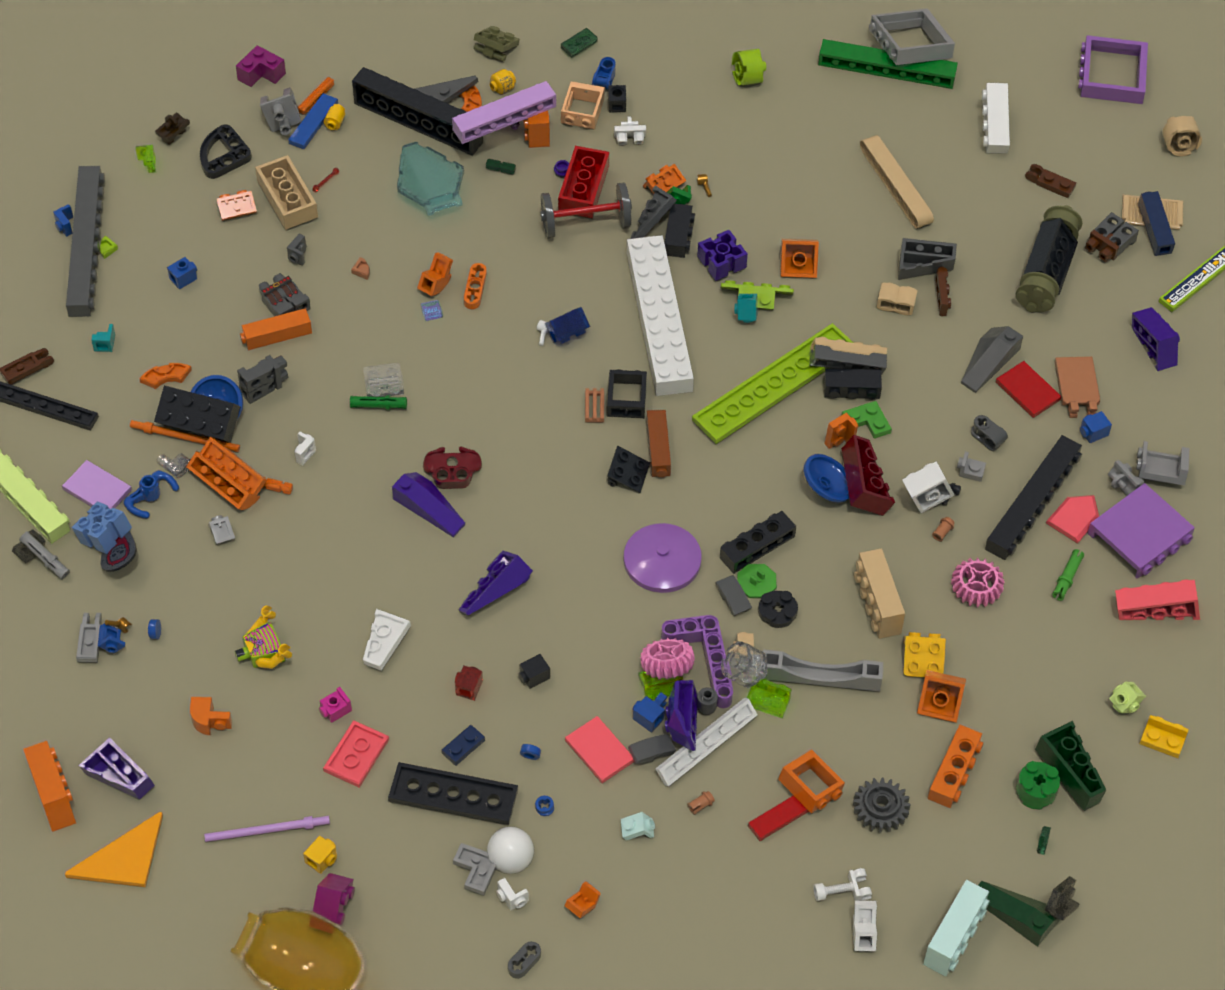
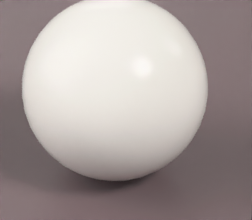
(510, 850)

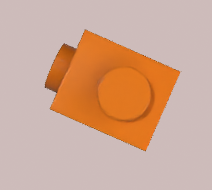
(583, 901)

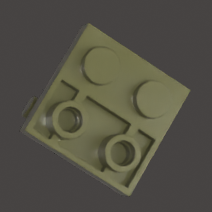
(493, 41)

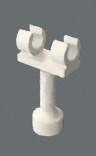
(855, 876)

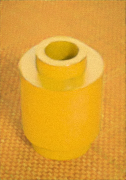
(334, 117)

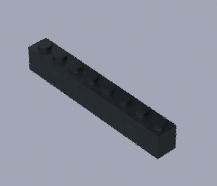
(1033, 498)

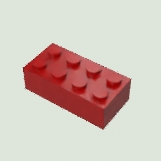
(584, 179)

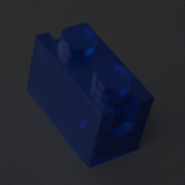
(567, 325)

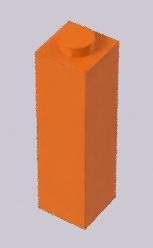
(276, 329)

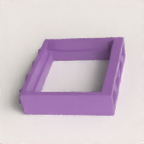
(1108, 91)

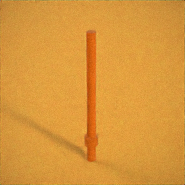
(150, 428)

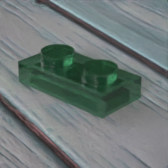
(579, 42)

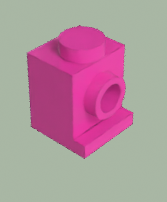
(335, 705)

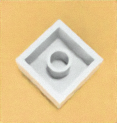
(928, 487)

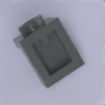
(296, 250)

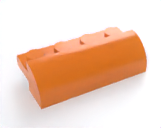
(227, 474)

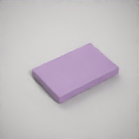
(95, 484)

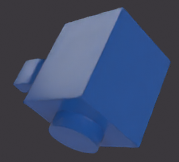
(649, 712)

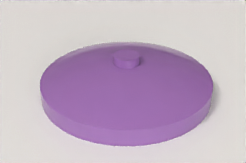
(662, 558)

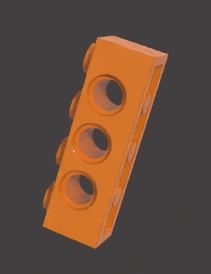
(964, 739)

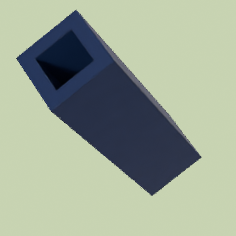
(1156, 223)

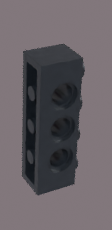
(767, 541)

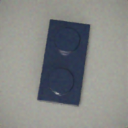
(463, 745)

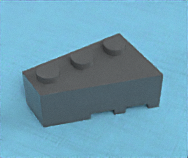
(925, 257)

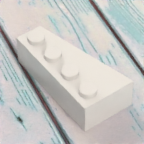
(996, 118)

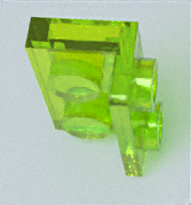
(655, 686)
(770, 697)

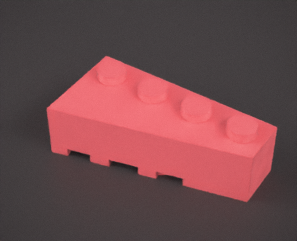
(1159, 601)

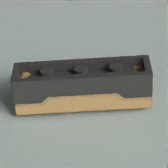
(847, 355)

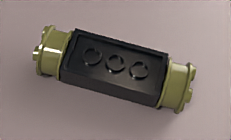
(1049, 259)

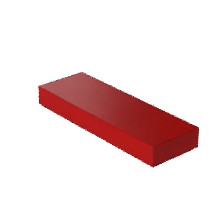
(777, 818)

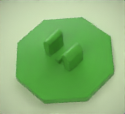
(757, 580)

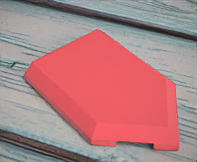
(1074, 516)

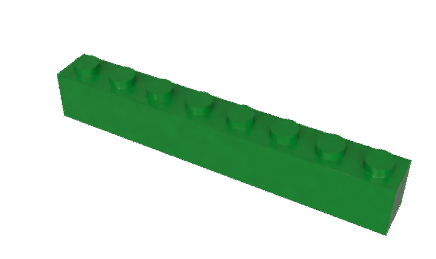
(878, 63)

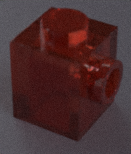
(468, 682)

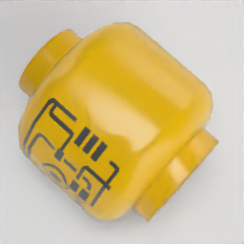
(502, 81)

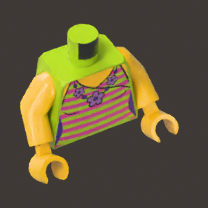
(262, 643)

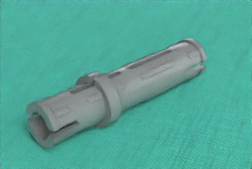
(51, 561)

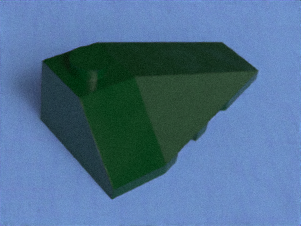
(1020, 913)

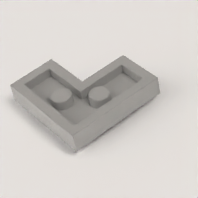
(480, 866)

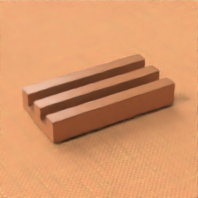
(594, 393)

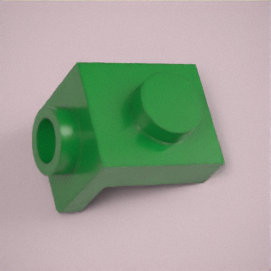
(682, 196)

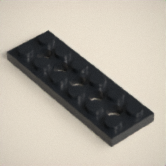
(457, 805)

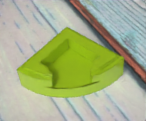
(107, 247)

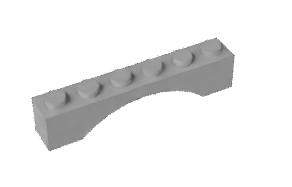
(857, 675)

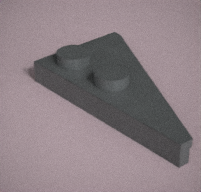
(449, 90)
(653, 211)

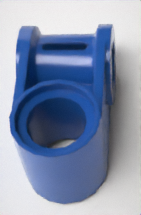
(605, 73)

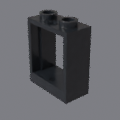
(624, 408)

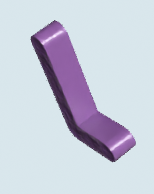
(712, 652)

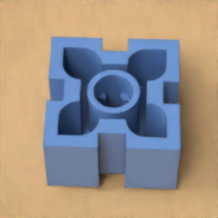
(101, 527)

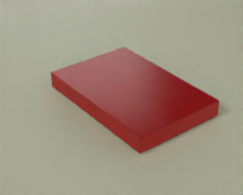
(1028, 389)

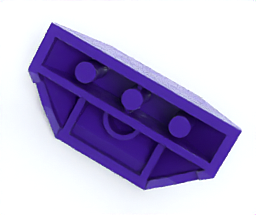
(683, 714)

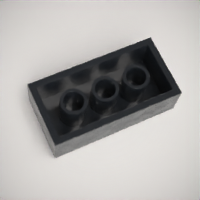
(197, 413)

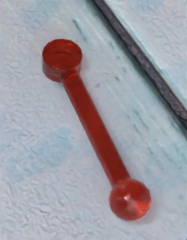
(316, 187)

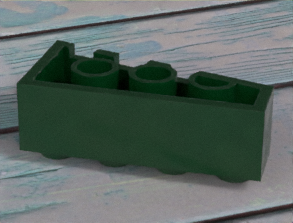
(1065, 752)

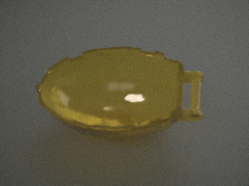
(299, 951)

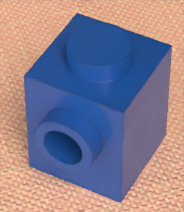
(182, 272)
(1095, 427)

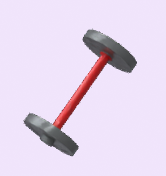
(623, 205)

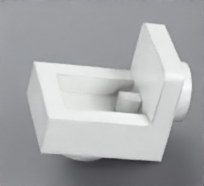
(512, 900)

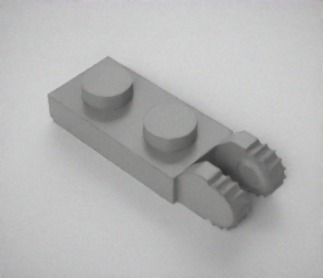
(88, 639)

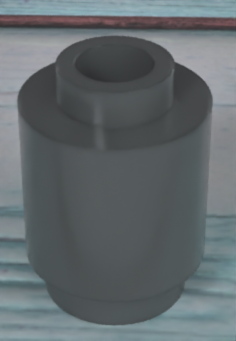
(707, 700)

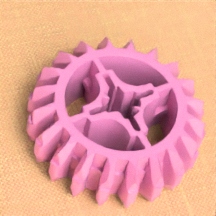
(978, 576)
(667, 658)

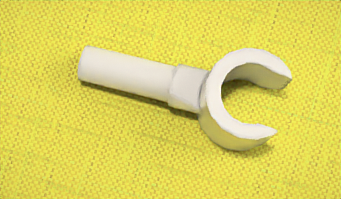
(541, 327)

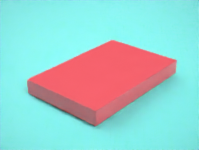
(599, 749)
(356, 753)

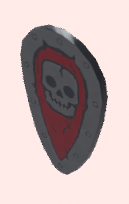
(120, 554)

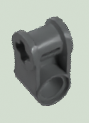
(989, 434)

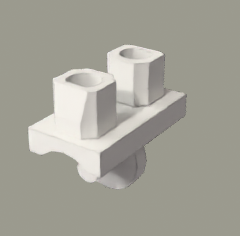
(629, 129)

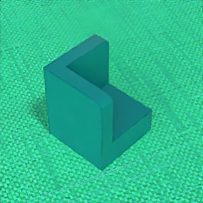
(104, 340)

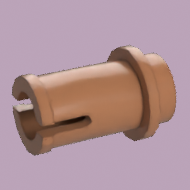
(945, 526)
(701, 802)

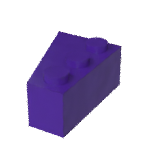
(1158, 337)

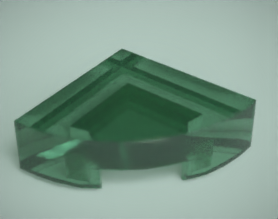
(1043, 840)

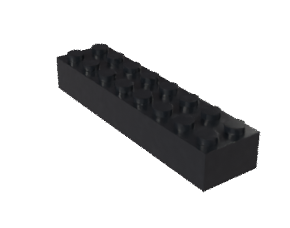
(410, 108)

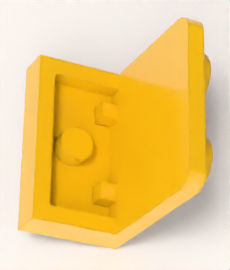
(923, 654)

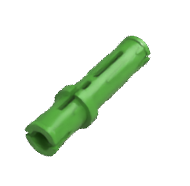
(1065, 580)

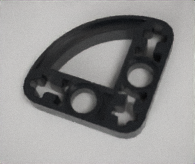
(234, 153)

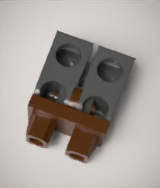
(1111, 238)

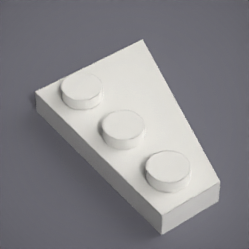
(385, 637)

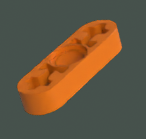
(472, 279)

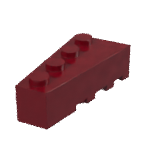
(864, 477)

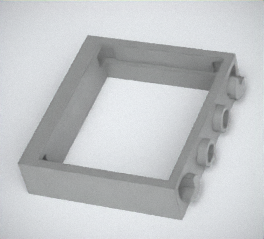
(941, 49)

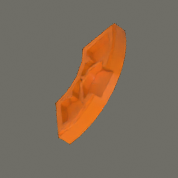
(471, 99)
(168, 373)

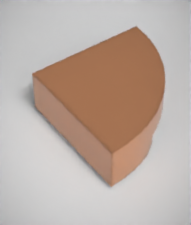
(361, 269)

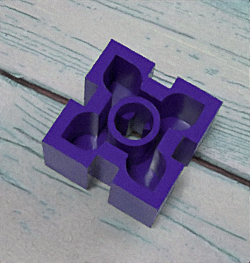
(722, 255)

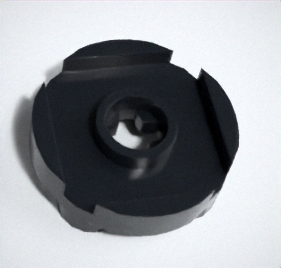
(782, 599)

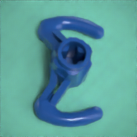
(148, 491)

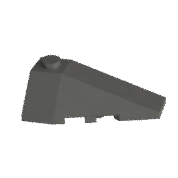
(991, 354)

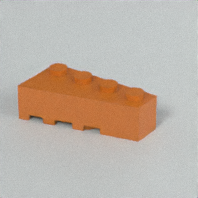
(50, 785)

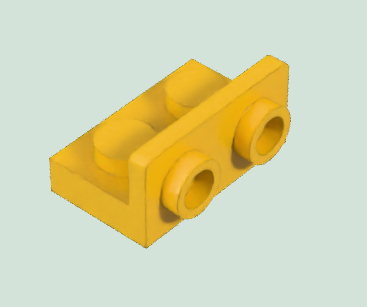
(1164, 736)

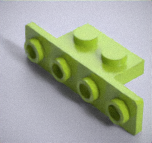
(765, 292)

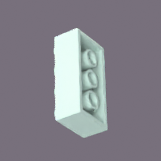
(957, 928)

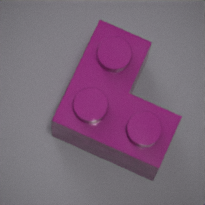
(260, 64)
(332, 896)

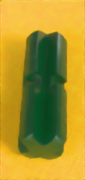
(497, 165)

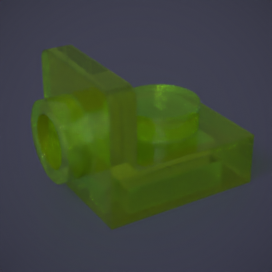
(148, 156)

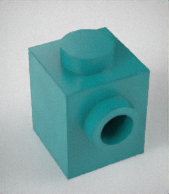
(747, 307)

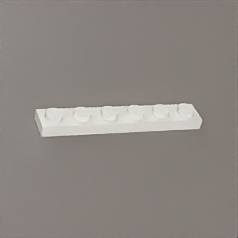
(707, 741)

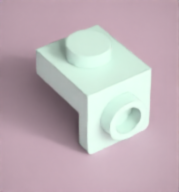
(637, 825)

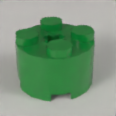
(1038, 785)

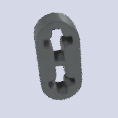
(521, 956)

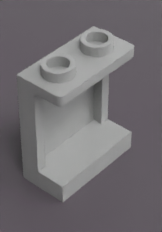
(1163, 466)

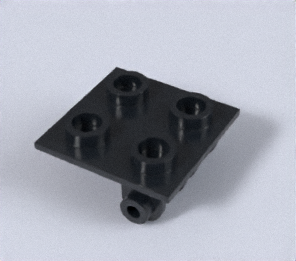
(627, 470)

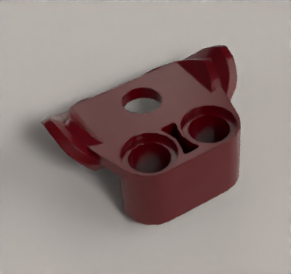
(436, 463)

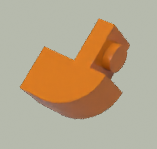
(438, 276)
(205, 718)

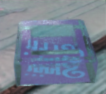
(431, 310)

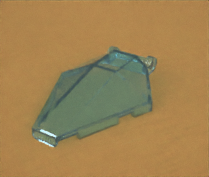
(429, 178)

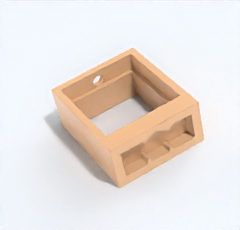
(578, 91)

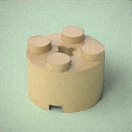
(1182, 135)

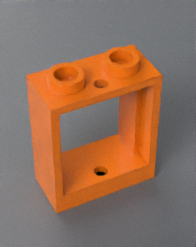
(812, 802)

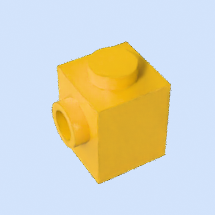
(320, 854)

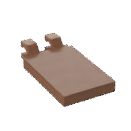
(1077, 384)

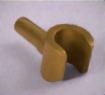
(703, 180)
(122, 623)

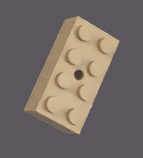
(286, 192)
(879, 593)

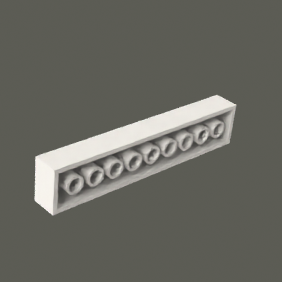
(659, 316)

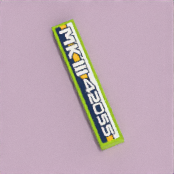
(1194, 281)

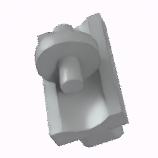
(1123, 477)

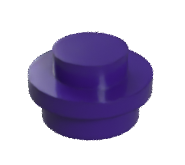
(561, 168)

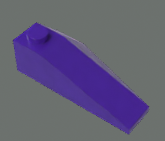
(427, 501)
(504, 575)

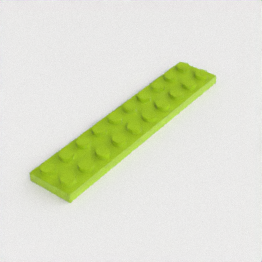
(762, 389)

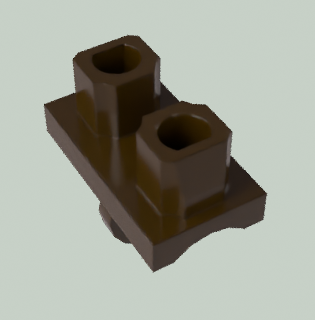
(172, 127)

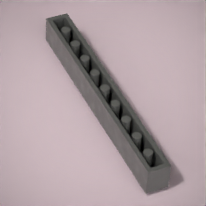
(84, 241)

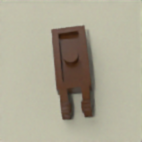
(1050, 181)
(942, 289)
(26, 365)

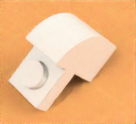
(864, 926)

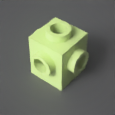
(1127, 697)

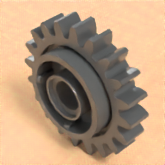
(867, 806)

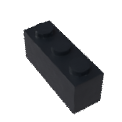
(679, 230)
(852, 383)

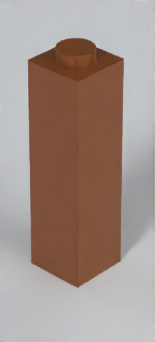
(658, 443)

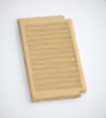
(1132, 214)

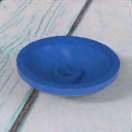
(220, 388)
(826, 478)

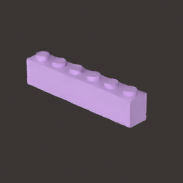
(504, 112)

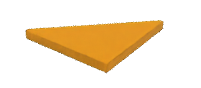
(123, 860)

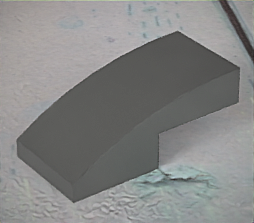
(733, 594)
(650, 748)

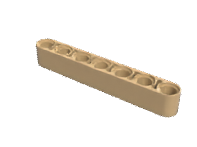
(896, 181)

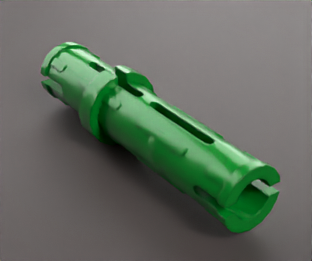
(378, 402)

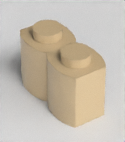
(897, 298)

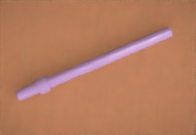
(307, 823)

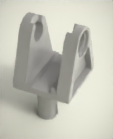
(281, 112)

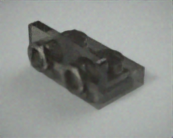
(1061, 902)

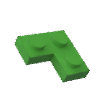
(872, 416)

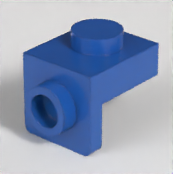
(62, 219)
(110, 639)

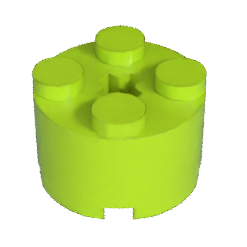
(748, 67)

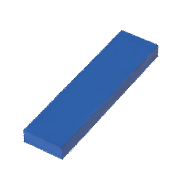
(312, 121)

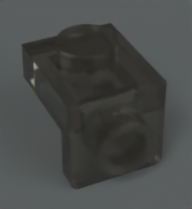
(24, 552)

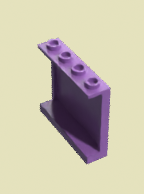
(1143, 529)

